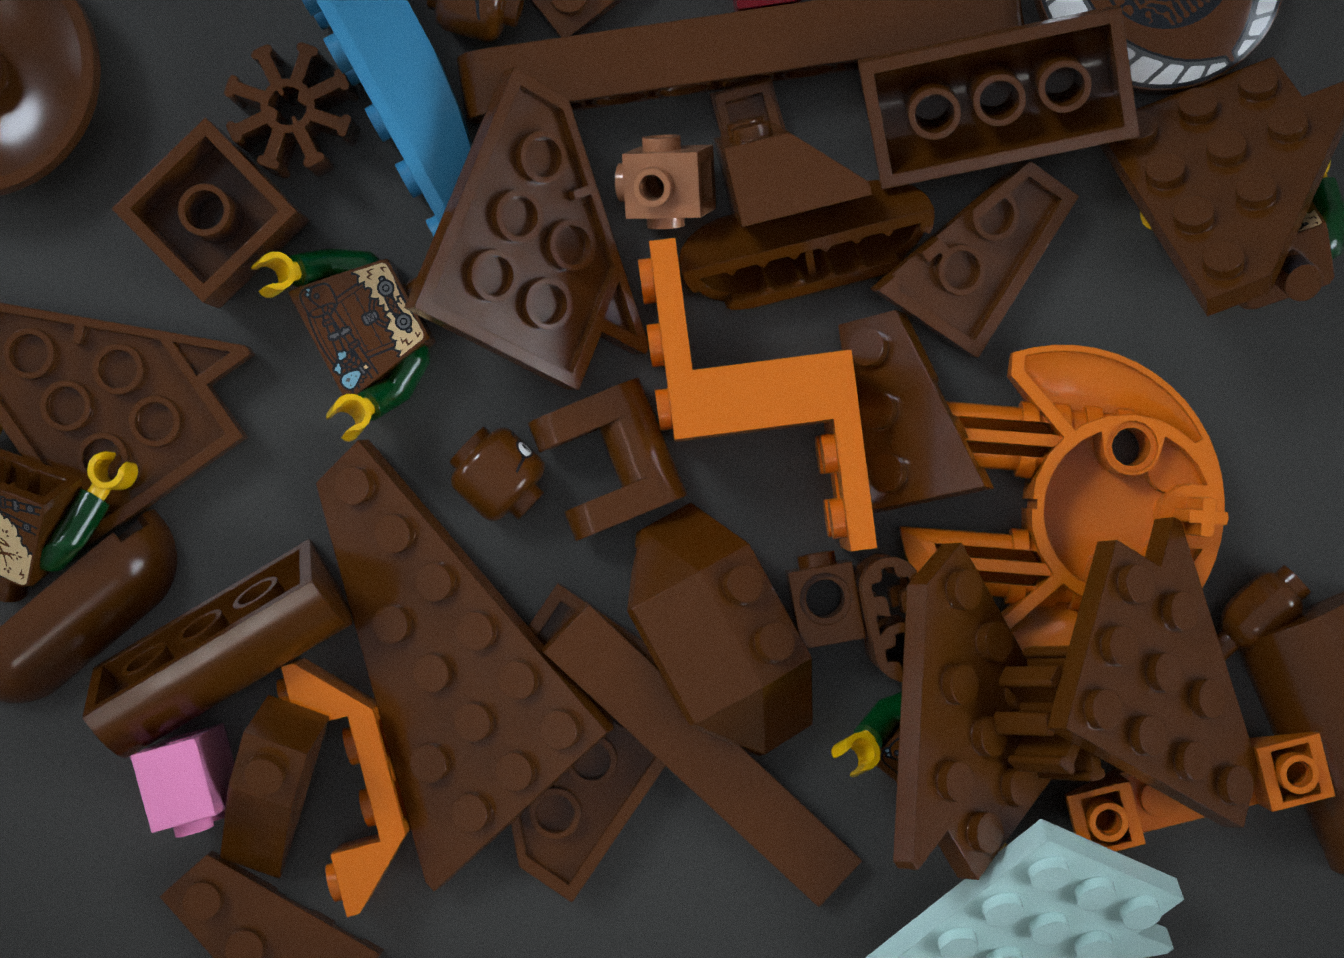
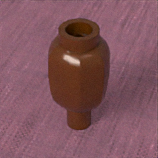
(1259, 608)

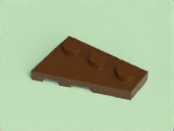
(980, 258)
(909, 433)
(248, 918)

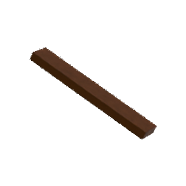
(714, 769)

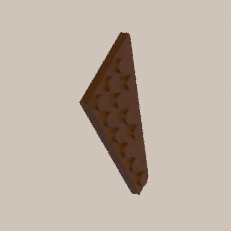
(456, 674)

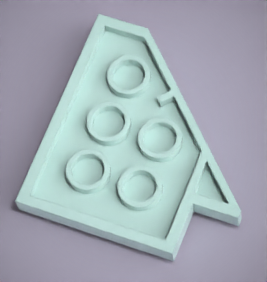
(1046, 900)

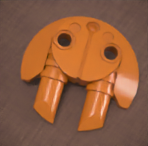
(1075, 484)

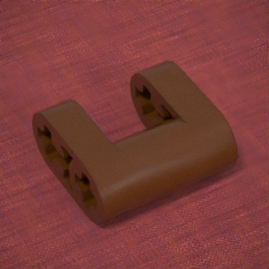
(635, 449)
(881, 631)

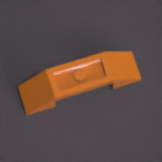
(1122, 808)
(362, 862)

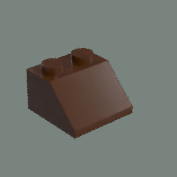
(778, 174)

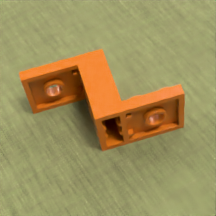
(761, 399)

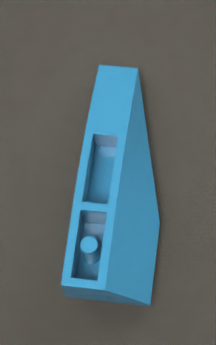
(408, 88)

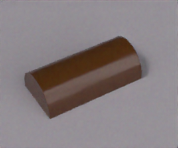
(1000, 97)
(214, 650)
(1302, 691)

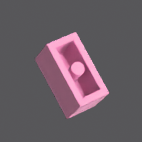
(185, 780)

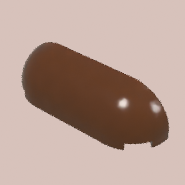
(805, 249)
(86, 609)

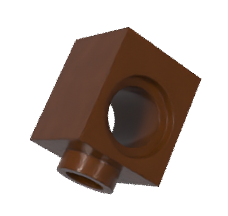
(838, 626)

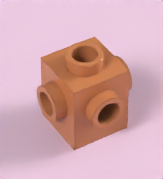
(666, 181)

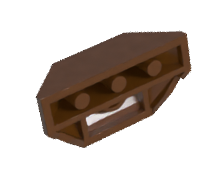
(719, 632)

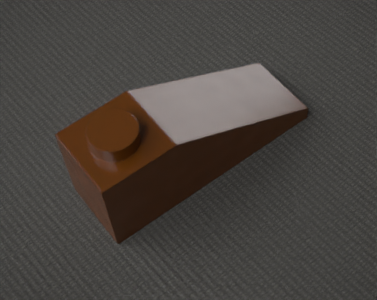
(270, 784)

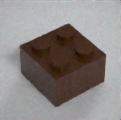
(210, 214)

